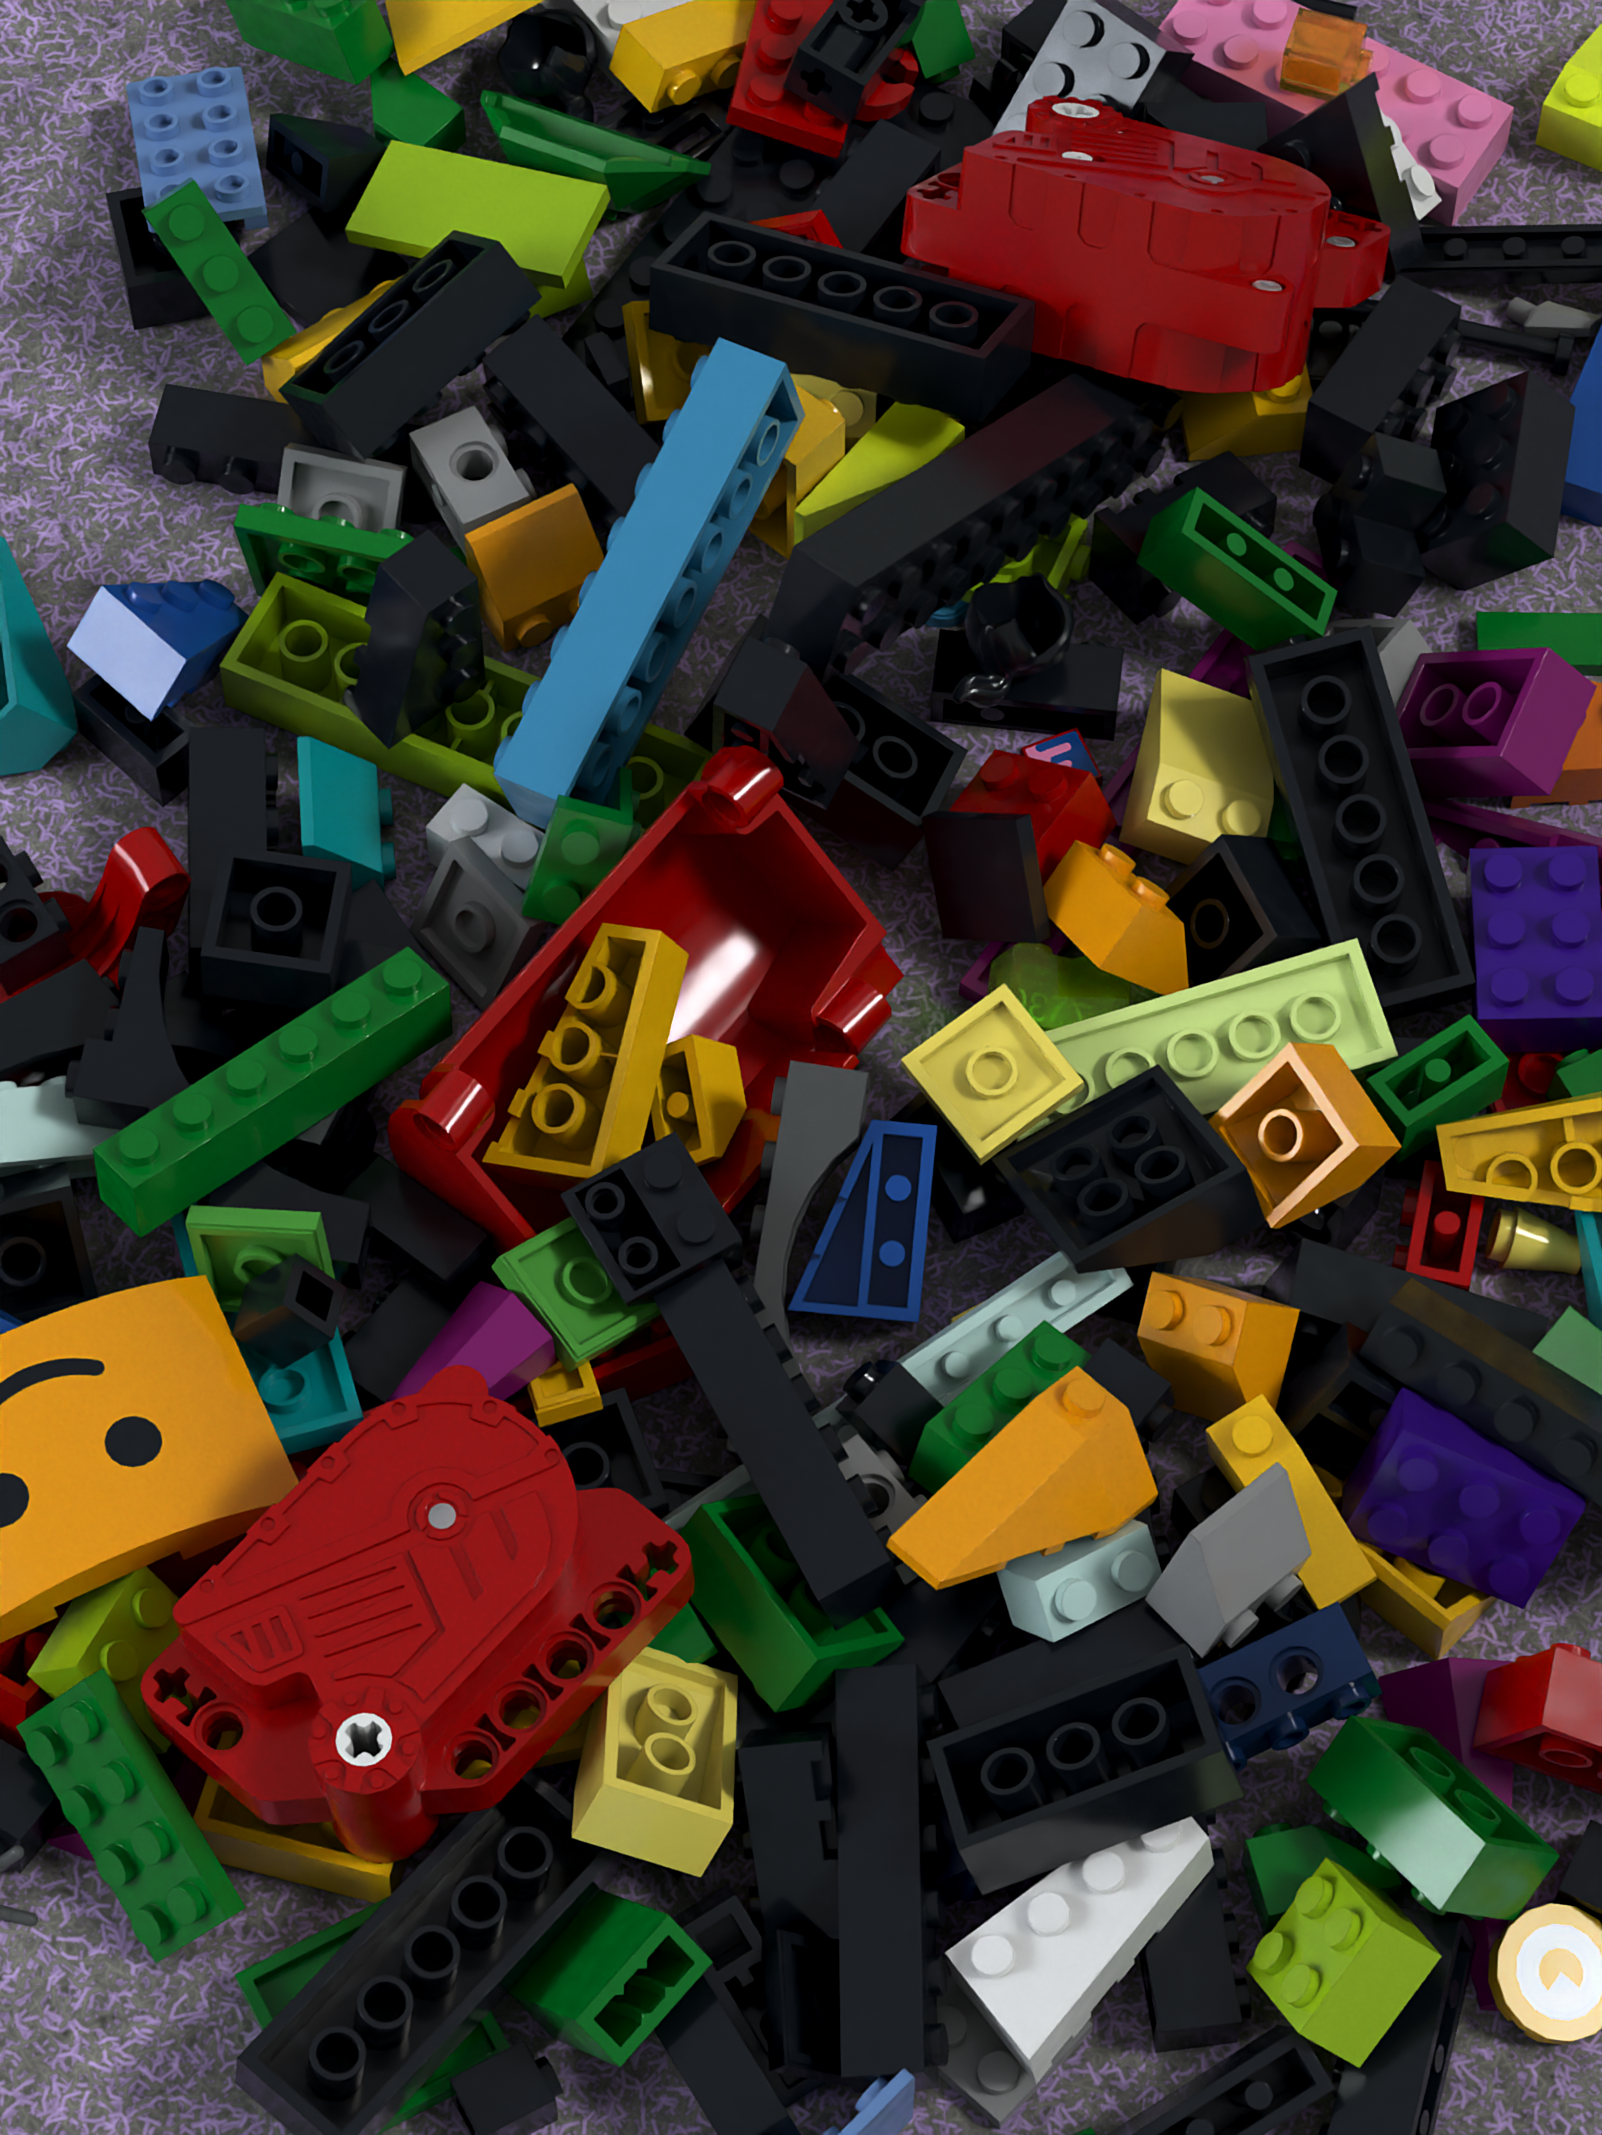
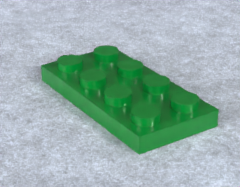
(130, 1816)

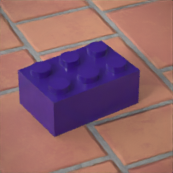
(1536, 947)
(1458, 1501)

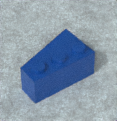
(158, 638)
(877, 1230)

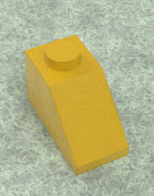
(699, 1096)

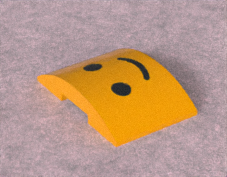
(125, 1444)

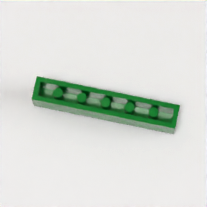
(273, 1091)

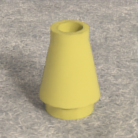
(1530, 1243)

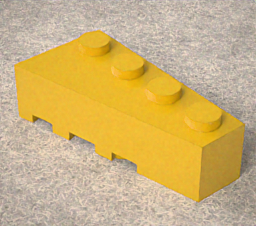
(598, 1065)

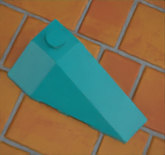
(34, 690)

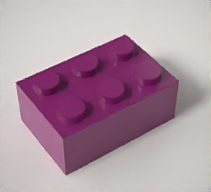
(1491, 721)

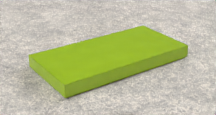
(430, 192)

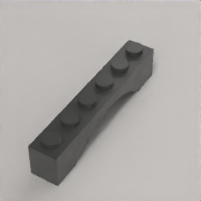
(817, 1131)

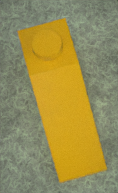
(1247, 1446)

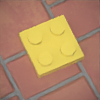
(992, 1074)

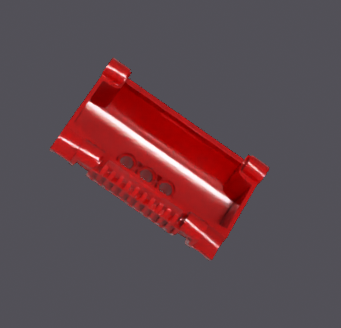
(775, 966)

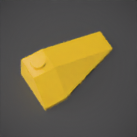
(1529, 1153)

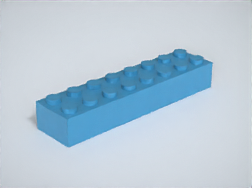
(652, 583)

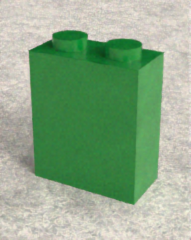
(611, 1977)

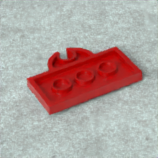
(771, 110)

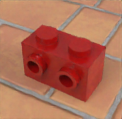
(1442, 1230)

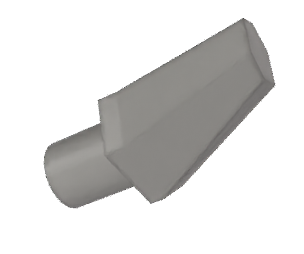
(1552, 318)

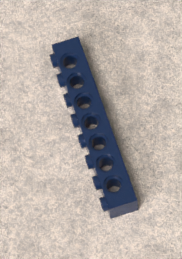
(1253, 1675)

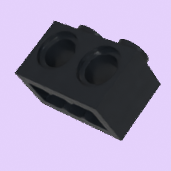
(24, 911)

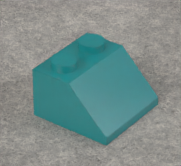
(344, 811)

